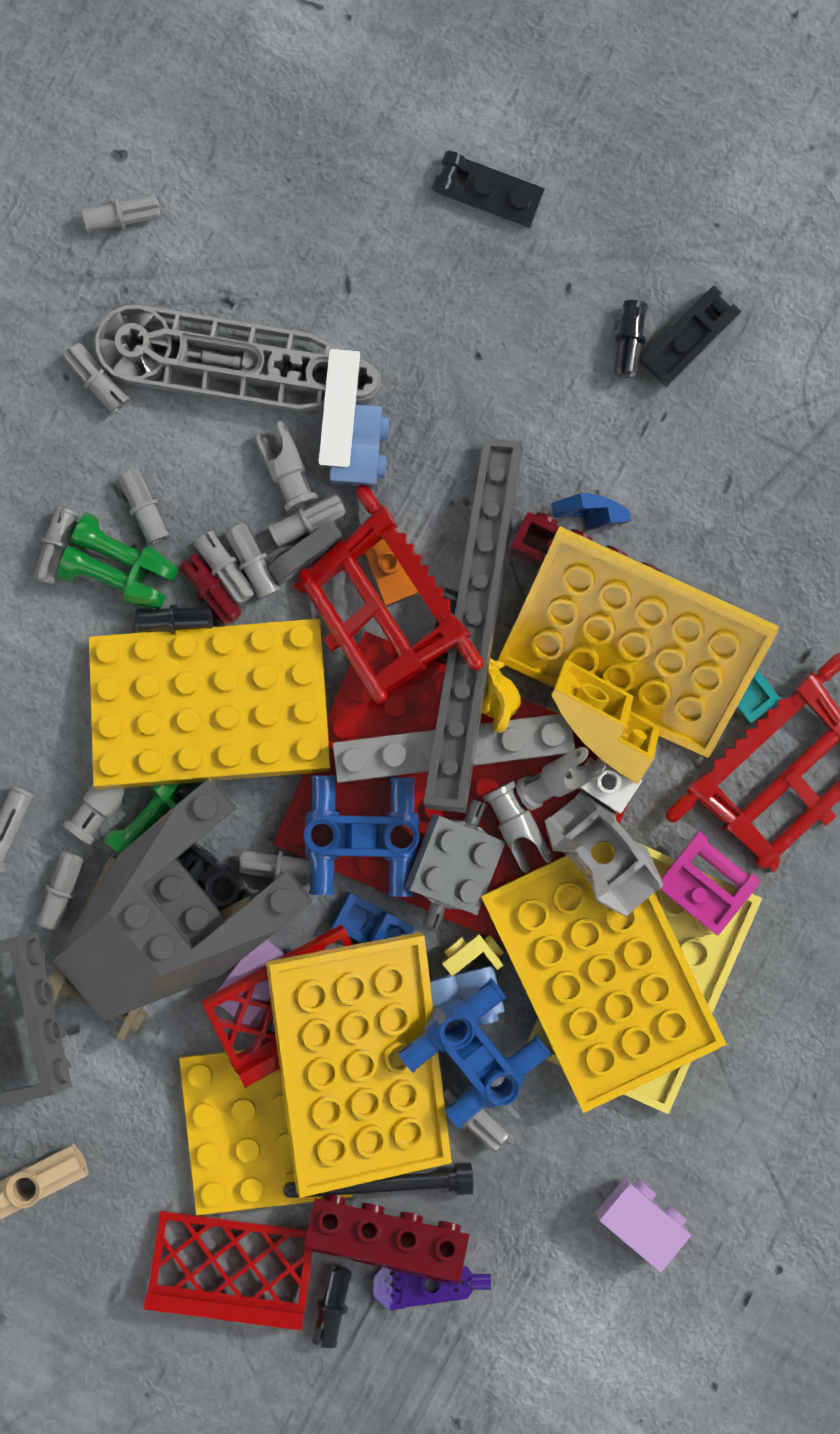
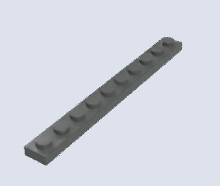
(477, 609)

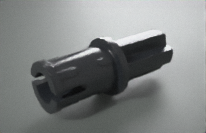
(630, 338)
(173, 619)
(332, 1306)

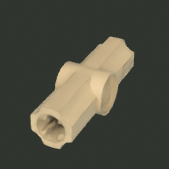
(48, 1176)

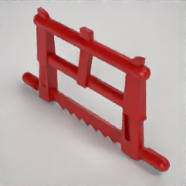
(411, 658)
(739, 823)

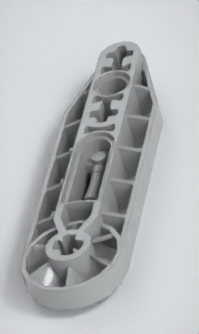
(258, 368)

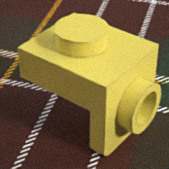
(462, 952)

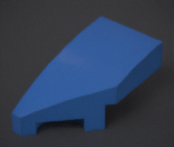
(595, 508)
(367, 921)

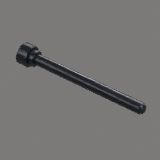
(455, 1179)

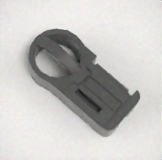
(304, 552)

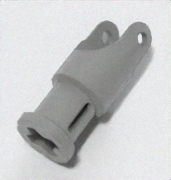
(287, 470)
(558, 778)
(103, 805)
(516, 823)

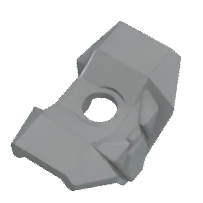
(624, 880)

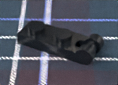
(488, 189)
(689, 337)

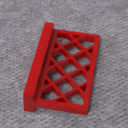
(262, 1056)
(224, 1305)

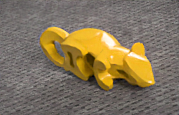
(500, 697)

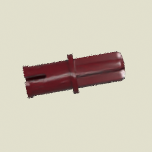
(210, 590)

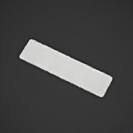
(339, 408)

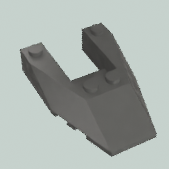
(156, 928)

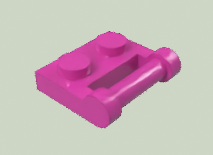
(699, 893)

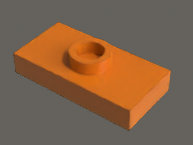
(389, 574)

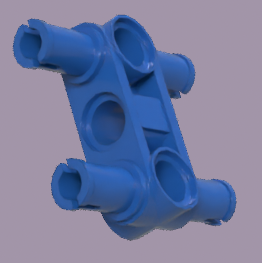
(361, 835)
(474, 1053)

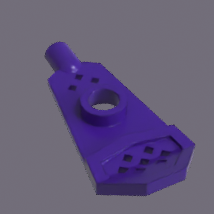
(414, 1293)

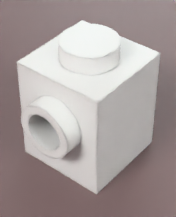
(610, 788)

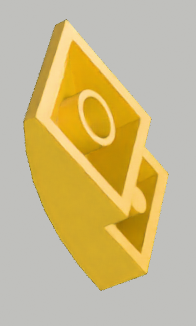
(604, 720)

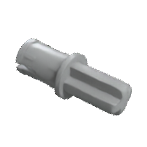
(121, 213)
(96, 378)
(143, 507)
(307, 520)
(55, 544)
(252, 561)
(224, 567)
(274, 865)
(60, 891)
(481, 1124)

